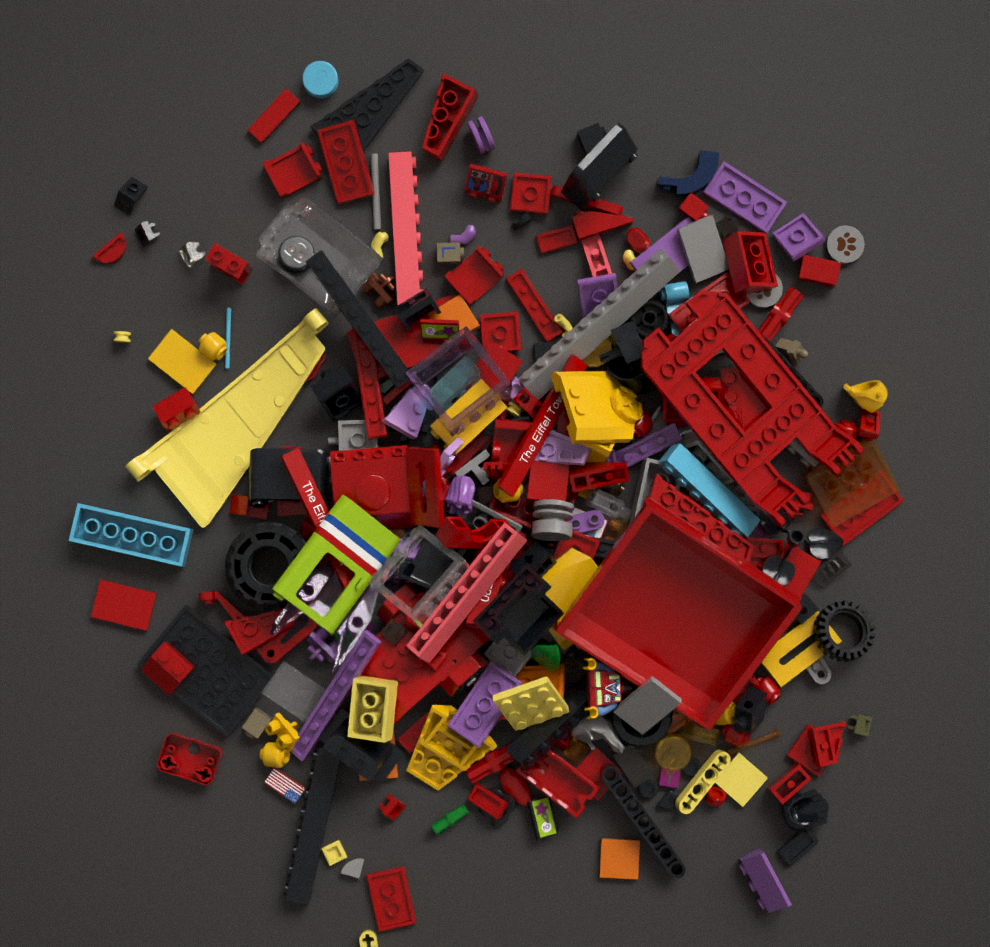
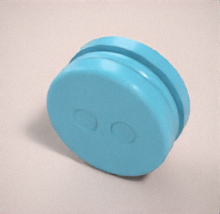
(320, 79)

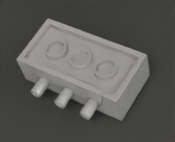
(352, 436)

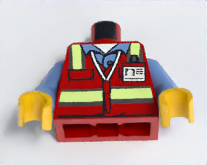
(603, 688)

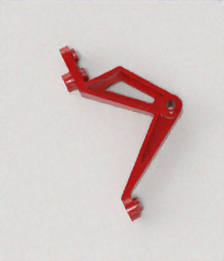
(275, 644)

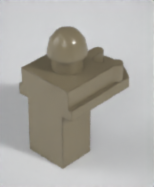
(792, 349)

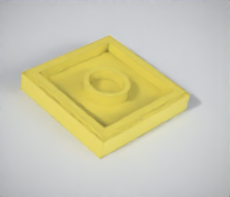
(741, 779)

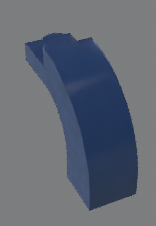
(697, 181)

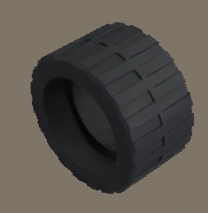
(634, 738)

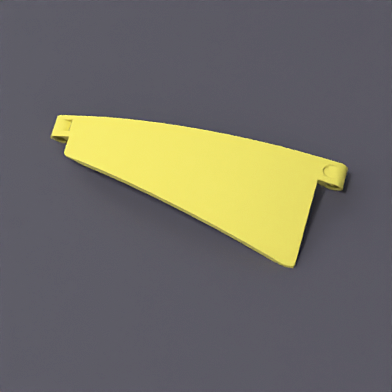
(212, 451)

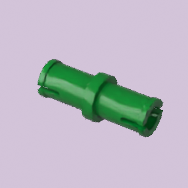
(450, 819)

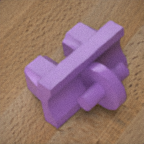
(319, 646)

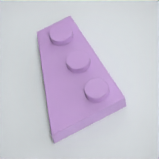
(407, 414)
(560, 450)
(447, 457)

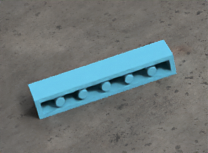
(708, 490)

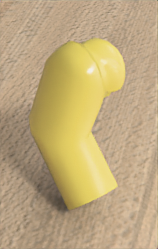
(378, 241)
(628, 256)
(563, 322)

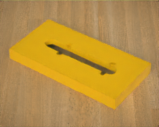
(785, 673)

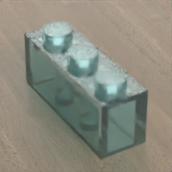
(455, 382)

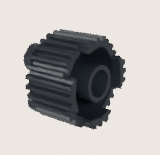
(653, 310)

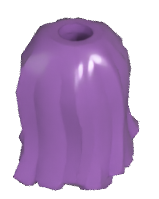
(460, 496)

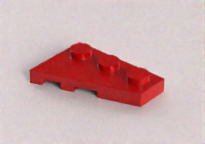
(254, 630)

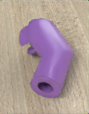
(465, 237)

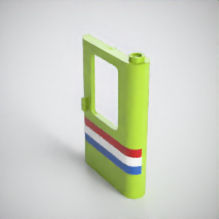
(352, 539)

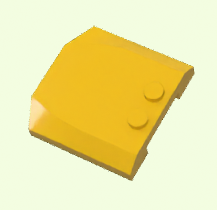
(590, 407)
(566, 582)

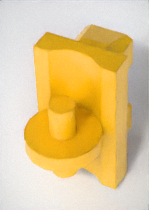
(284, 730)

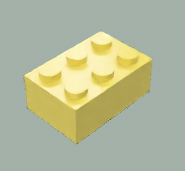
(372, 709)

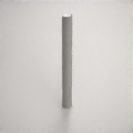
(376, 197)

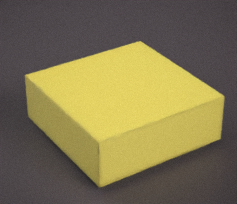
(334, 852)

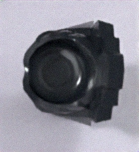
(805, 811)

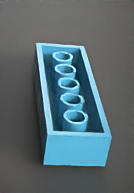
(131, 535)

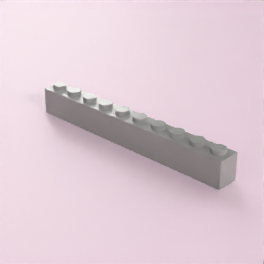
(598, 323)

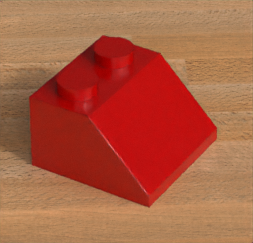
(167, 668)

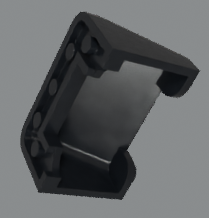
(270, 478)
(431, 562)

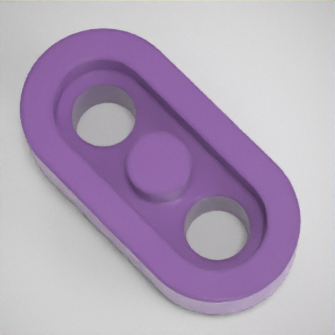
(585, 521)

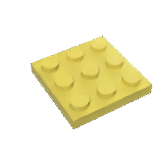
(531, 703)

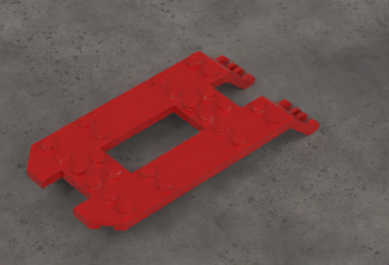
(791, 411)

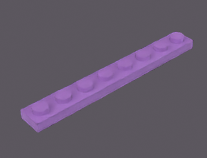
(335, 694)

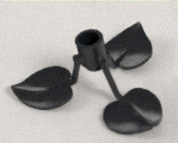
(822, 546)

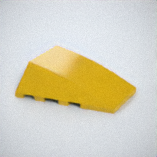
(442, 751)

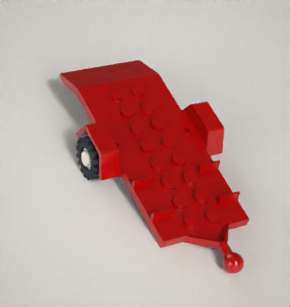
(414, 677)

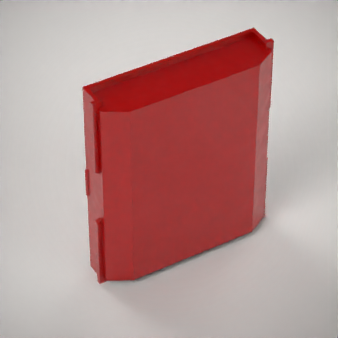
(679, 613)

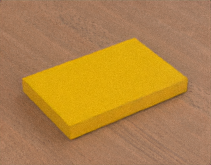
(182, 361)

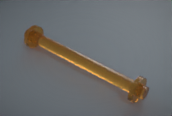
(776, 733)

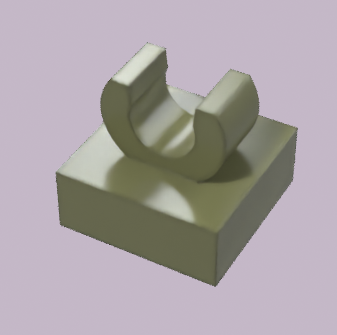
(862, 726)

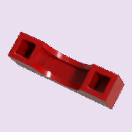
(456, 533)

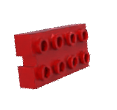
(561, 783)

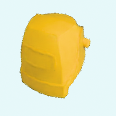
(868, 395)

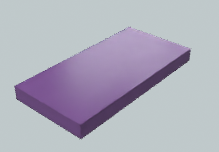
(744, 197)
(670, 244)
(478, 711)

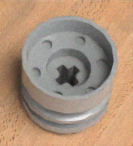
(552, 520)

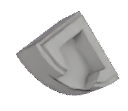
(353, 867)

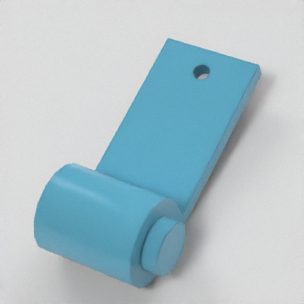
(674, 296)

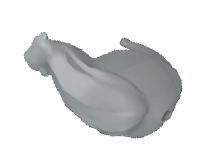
(597, 729)

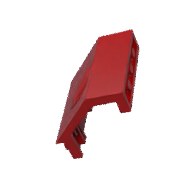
(375, 482)

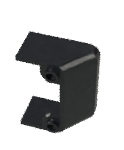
(599, 167)

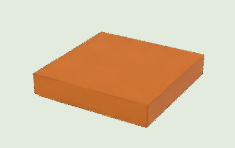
(456, 310)
(619, 858)

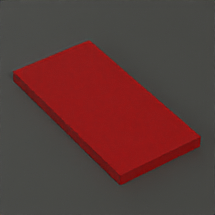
(408, 346)

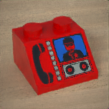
(485, 183)

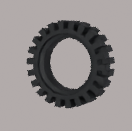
(865, 630)

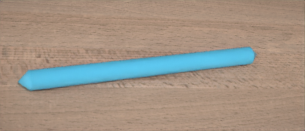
(228, 333)

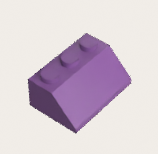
(764, 881)

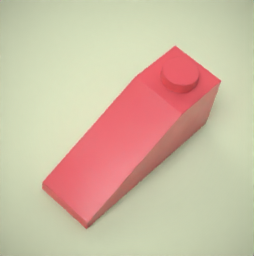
(596, 256)

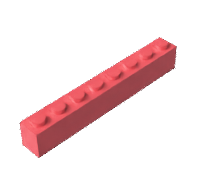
(404, 225)
(466, 593)

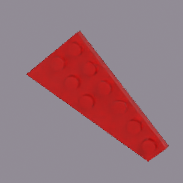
(697, 516)

